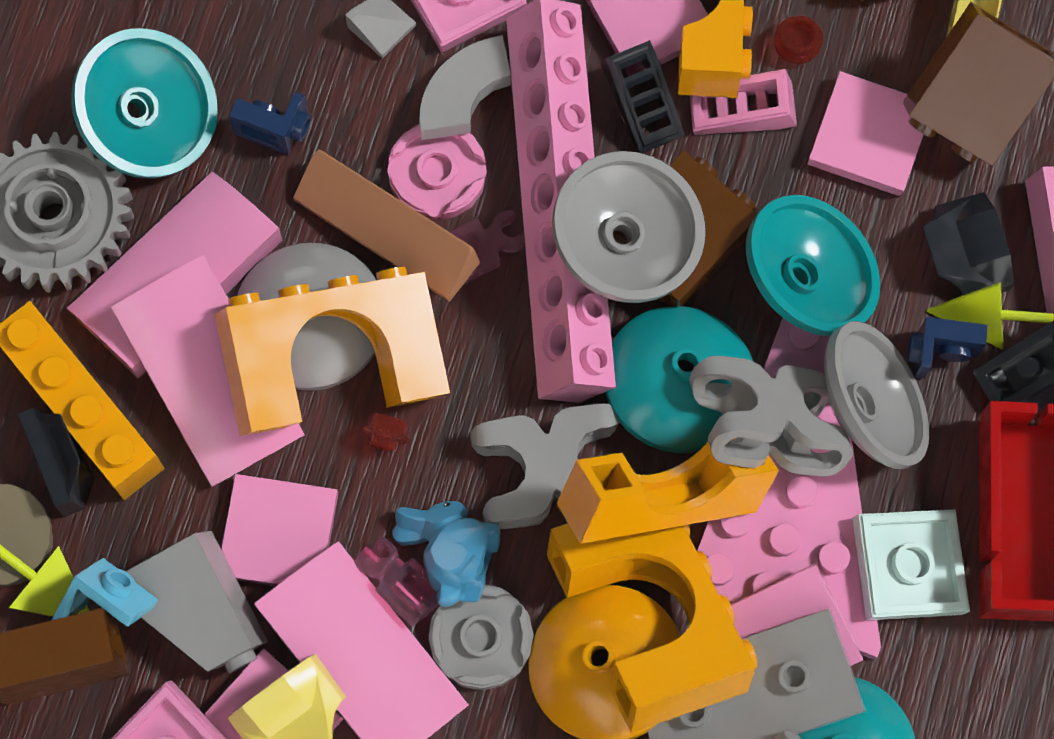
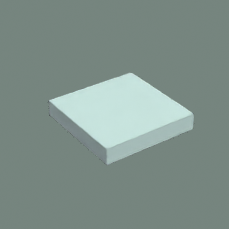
(910, 564)

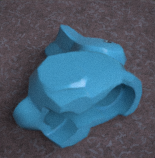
(456, 548)

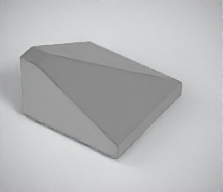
(379, 24)

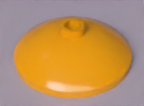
(561, 654)

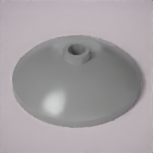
(645, 204)
(326, 346)
(875, 396)

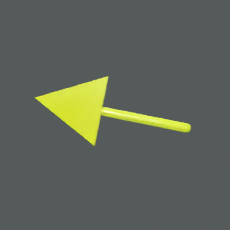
(986, 308)
(45, 587)

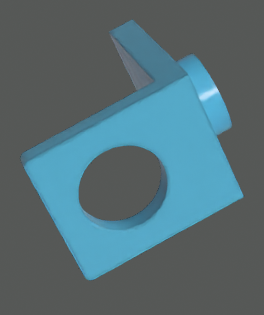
(111, 590)

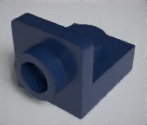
(266, 126)
(951, 338)

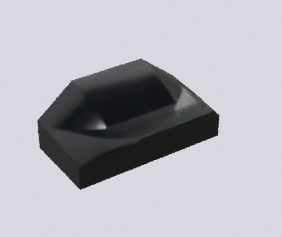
(969, 244)
(1022, 371)
(58, 459)

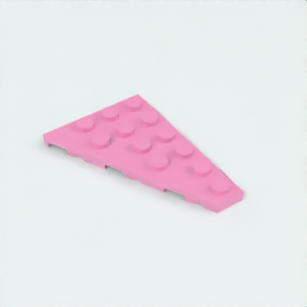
(799, 519)

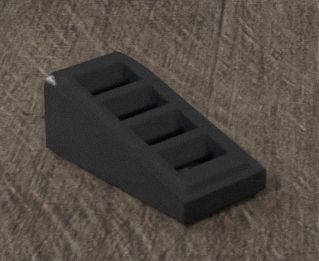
(653, 72)

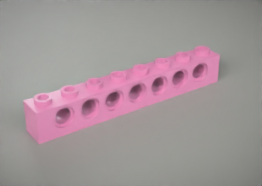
(552, 142)

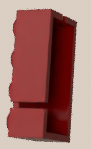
(1016, 511)

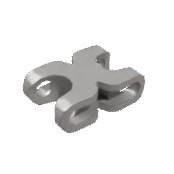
(770, 416)
(543, 457)

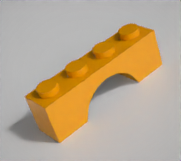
(713, 52)
(80, 400)
(611, 501)

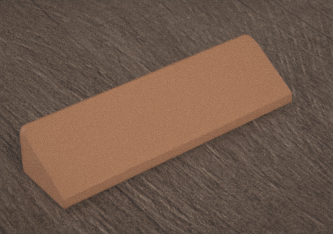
(385, 225)

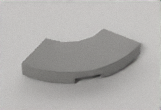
(461, 86)

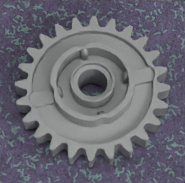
(82, 230)

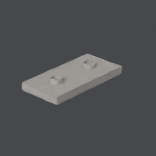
(796, 688)

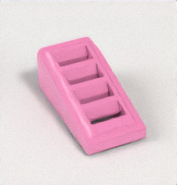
(762, 119)

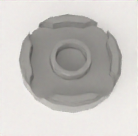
(482, 641)

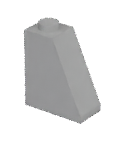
(200, 603)

